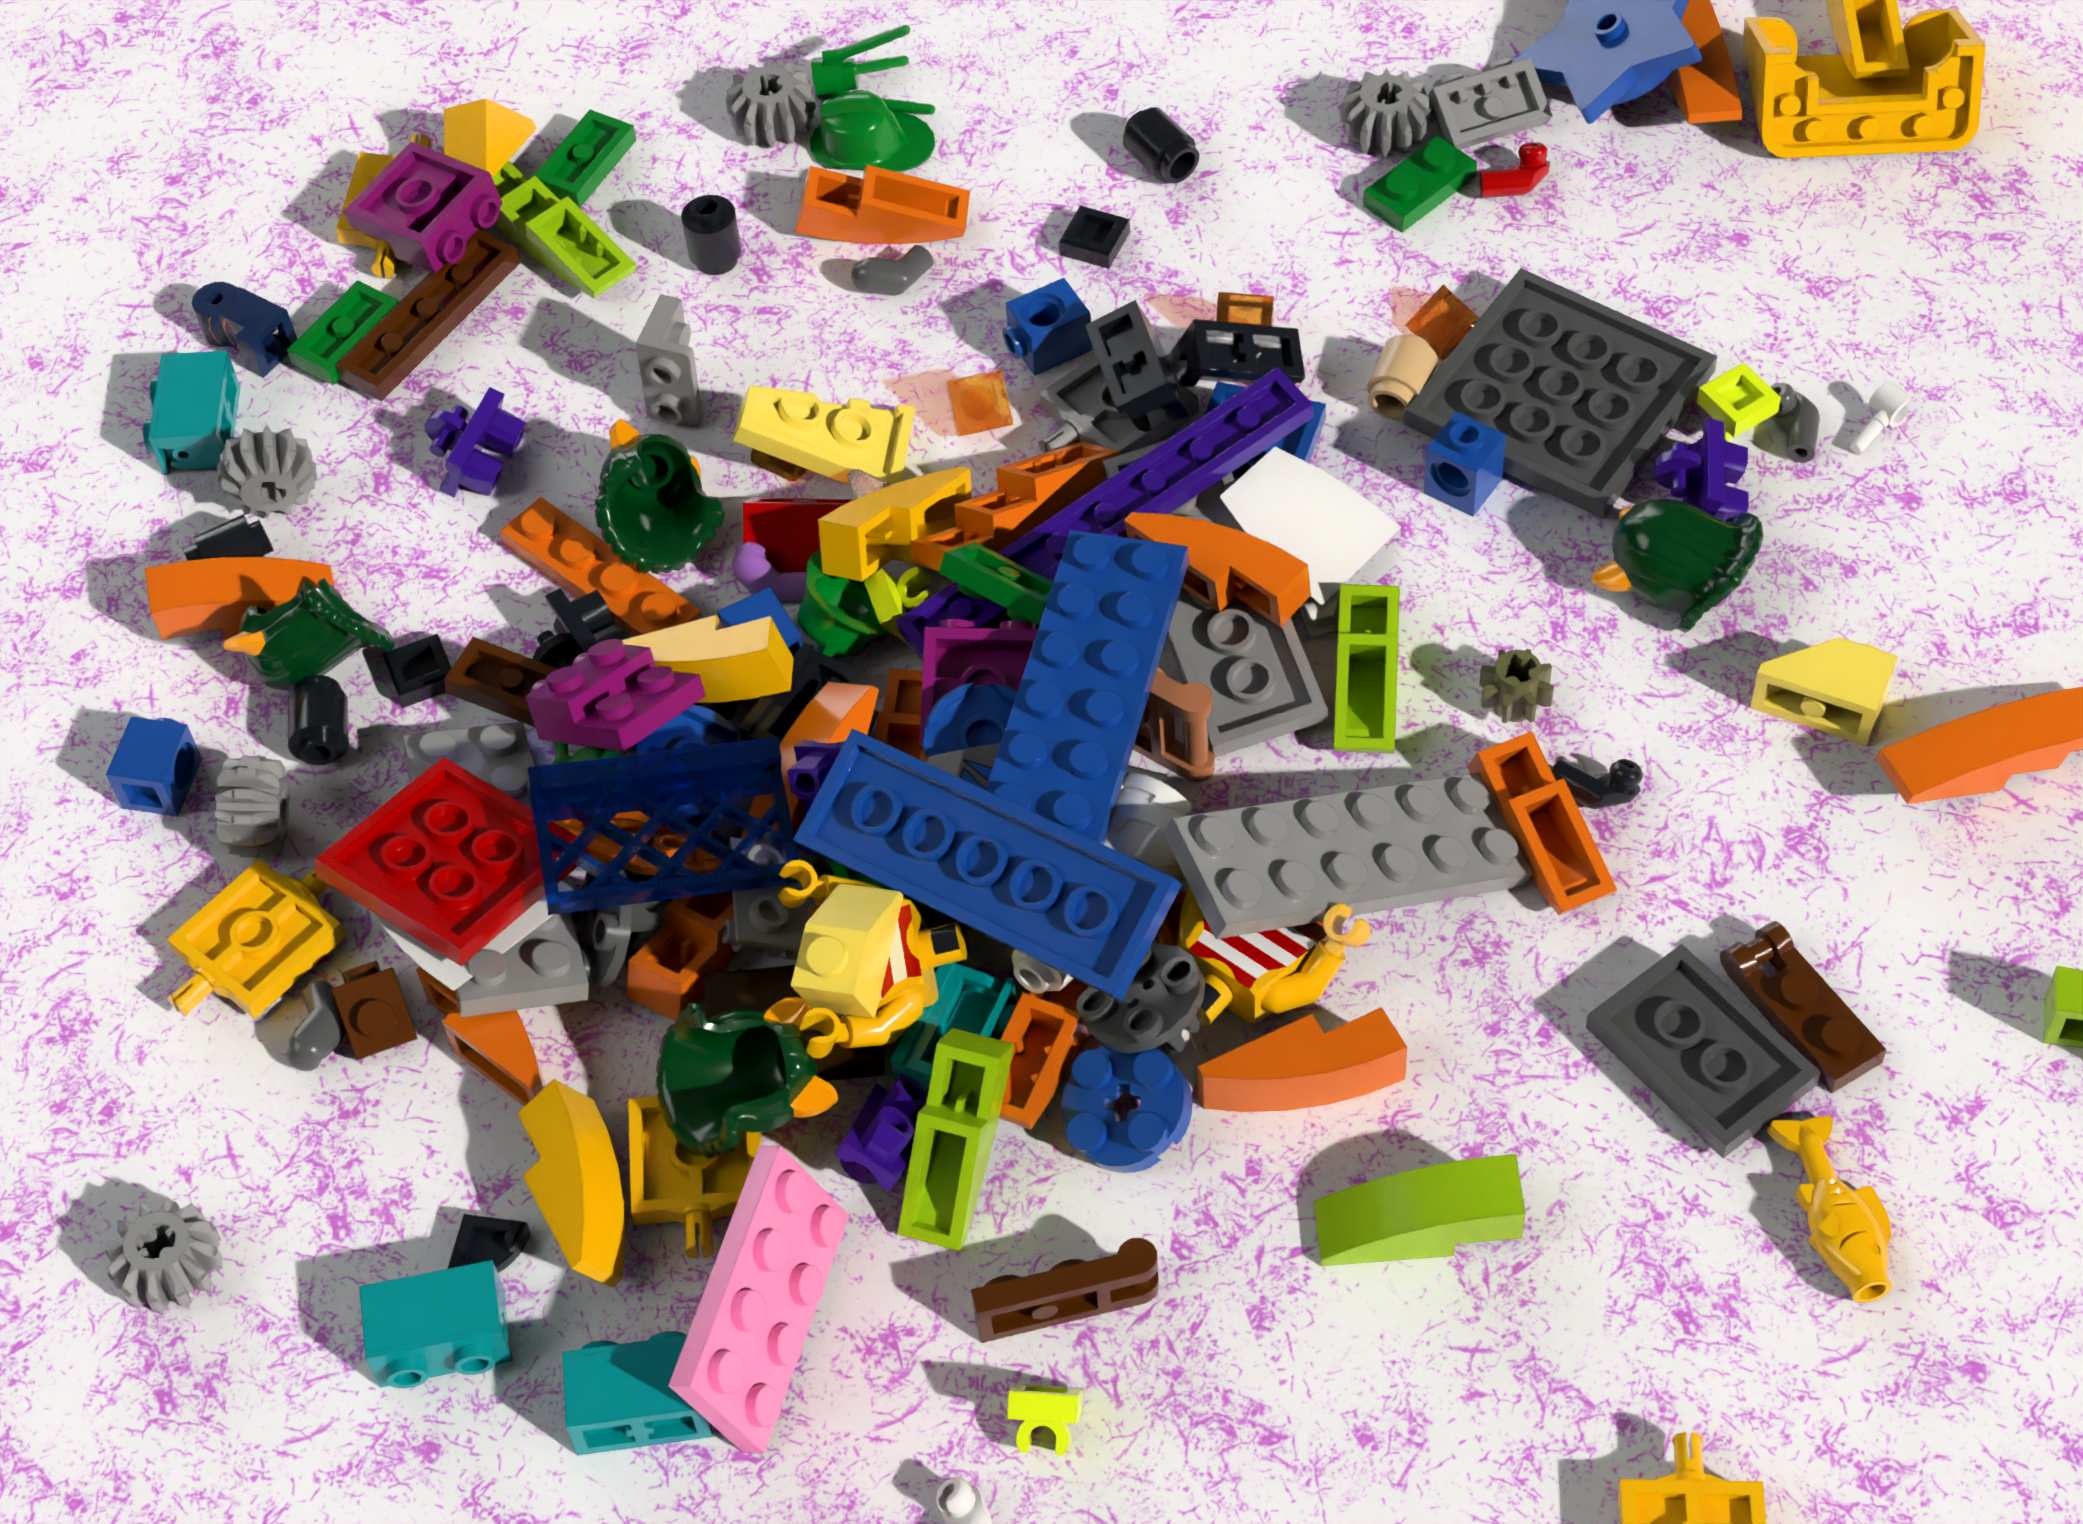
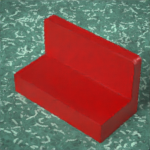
(786, 528)

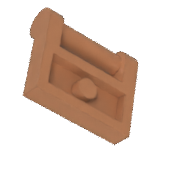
(1156, 733)

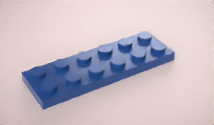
(1089, 679)
(988, 864)

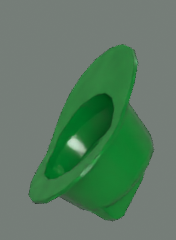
(864, 131)
(837, 612)

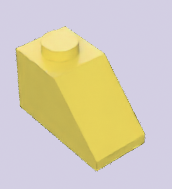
(1827, 688)
(847, 950)

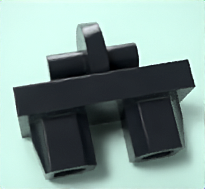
(575, 628)

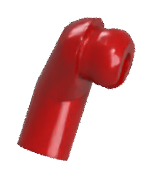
(1521, 177)

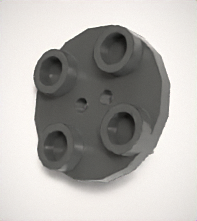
(608, 932)
(1155, 1008)

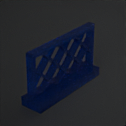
(656, 787)

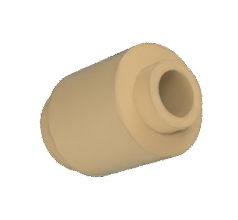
(1400, 375)

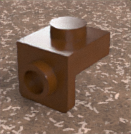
(373, 1010)

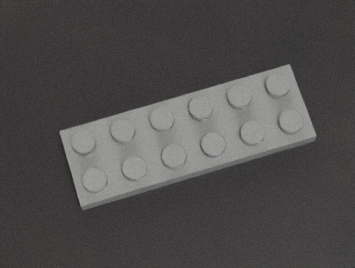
(1248, 662)
(1354, 848)
(548, 961)

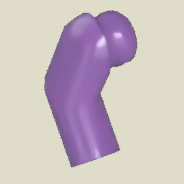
(757, 574)

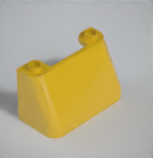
(1820, 110)

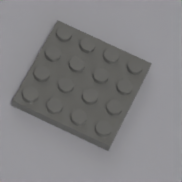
(1568, 386)

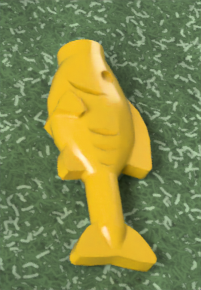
(1844, 1224)

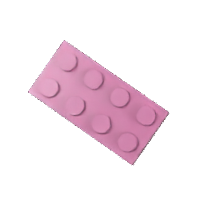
(759, 1300)

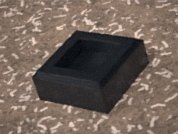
(1094, 237)
(418, 670)

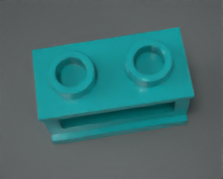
(192, 409)
(965, 1002)
(435, 1325)
(622, 1396)

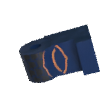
(246, 323)

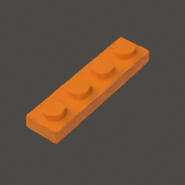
(586, 564)

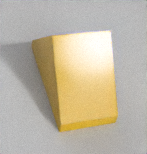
(484, 134)

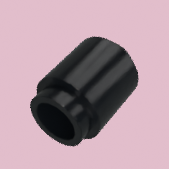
(1160, 145)
(711, 234)
(230, 539)
(318, 720)

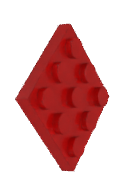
(444, 861)

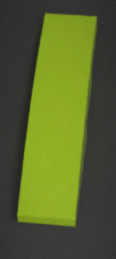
(558, 234)

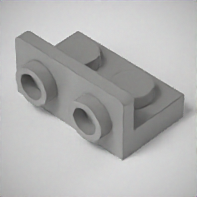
(1490, 103)
(669, 365)

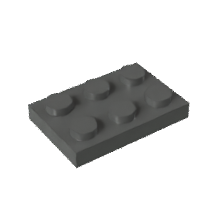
(1702, 1050)

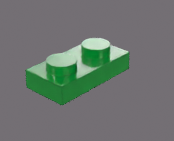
(586, 156)
(1420, 183)
(339, 330)
(994, 577)

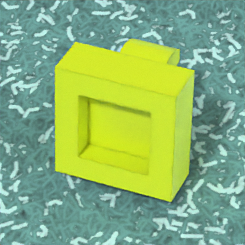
(1738, 400)
(896, 597)
(1044, 1407)

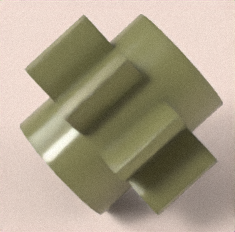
(1516, 685)

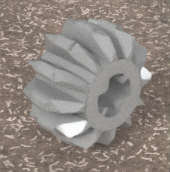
(770, 103)
(1385, 112)
(267, 471)
(252, 806)
(164, 1256)

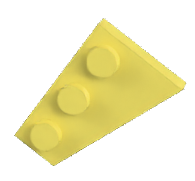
(826, 435)

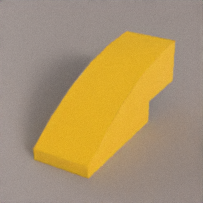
(1869, 37)
(882, 524)
(731, 661)
(577, 1180)

